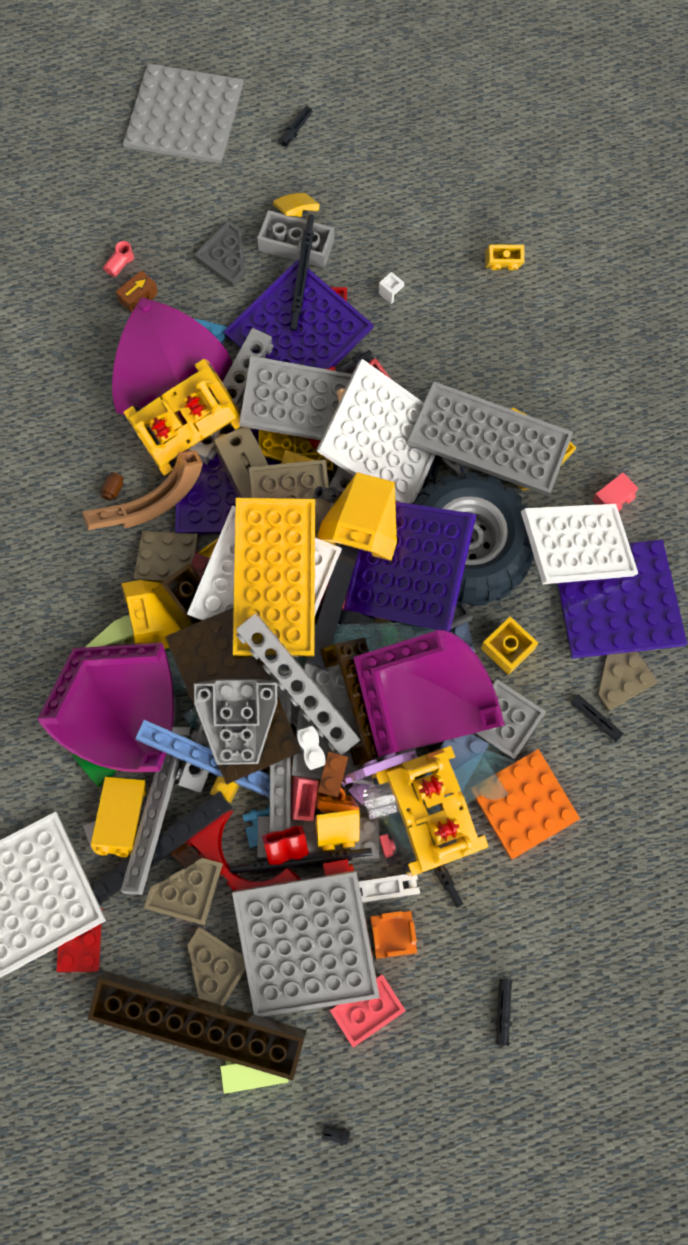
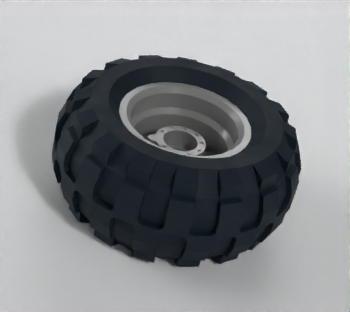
(506, 563)

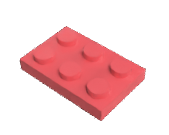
(366, 1017)

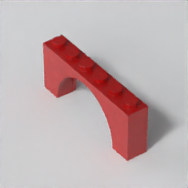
(210, 847)

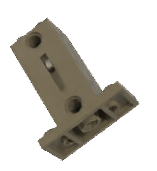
(237, 453)

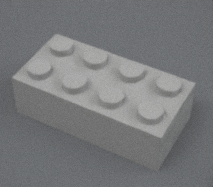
(283, 238)

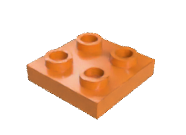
(340, 804)

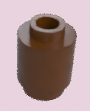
(111, 486)

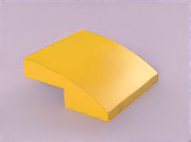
(295, 204)

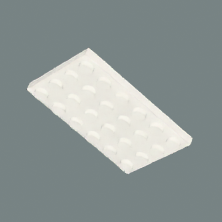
(579, 543)

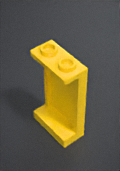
(118, 816)

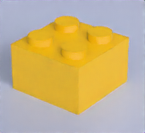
(509, 645)

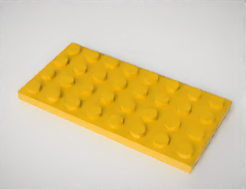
(275, 571)

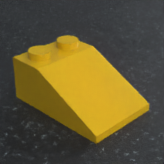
(337, 830)

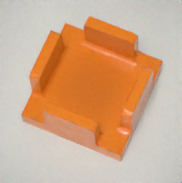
(393, 934)

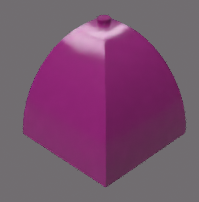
(160, 353)
(426, 692)
(105, 699)

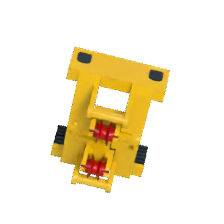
(164, 420)
(446, 825)

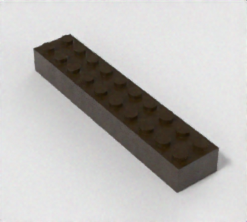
(197, 1025)

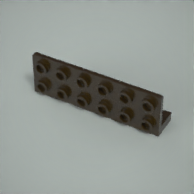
(342, 655)

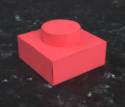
(387, 845)

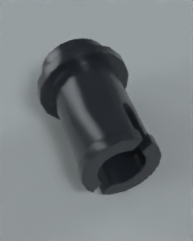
(336, 1135)

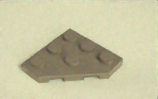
(623, 679)
(187, 892)
(214, 967)

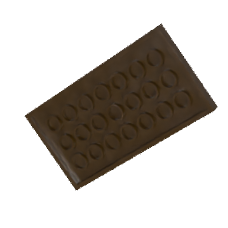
(206, 654)

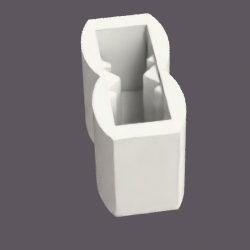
(309, 742)

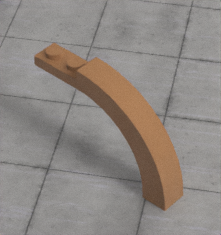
(153, 504)

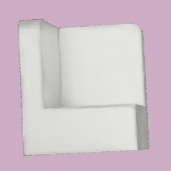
(390, 286)

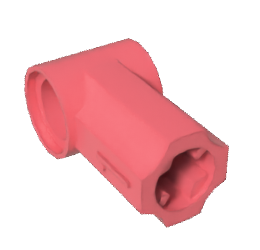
(119, 258)

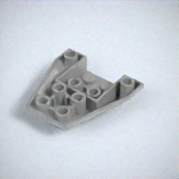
(236, 717)

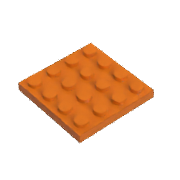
(533, 807)

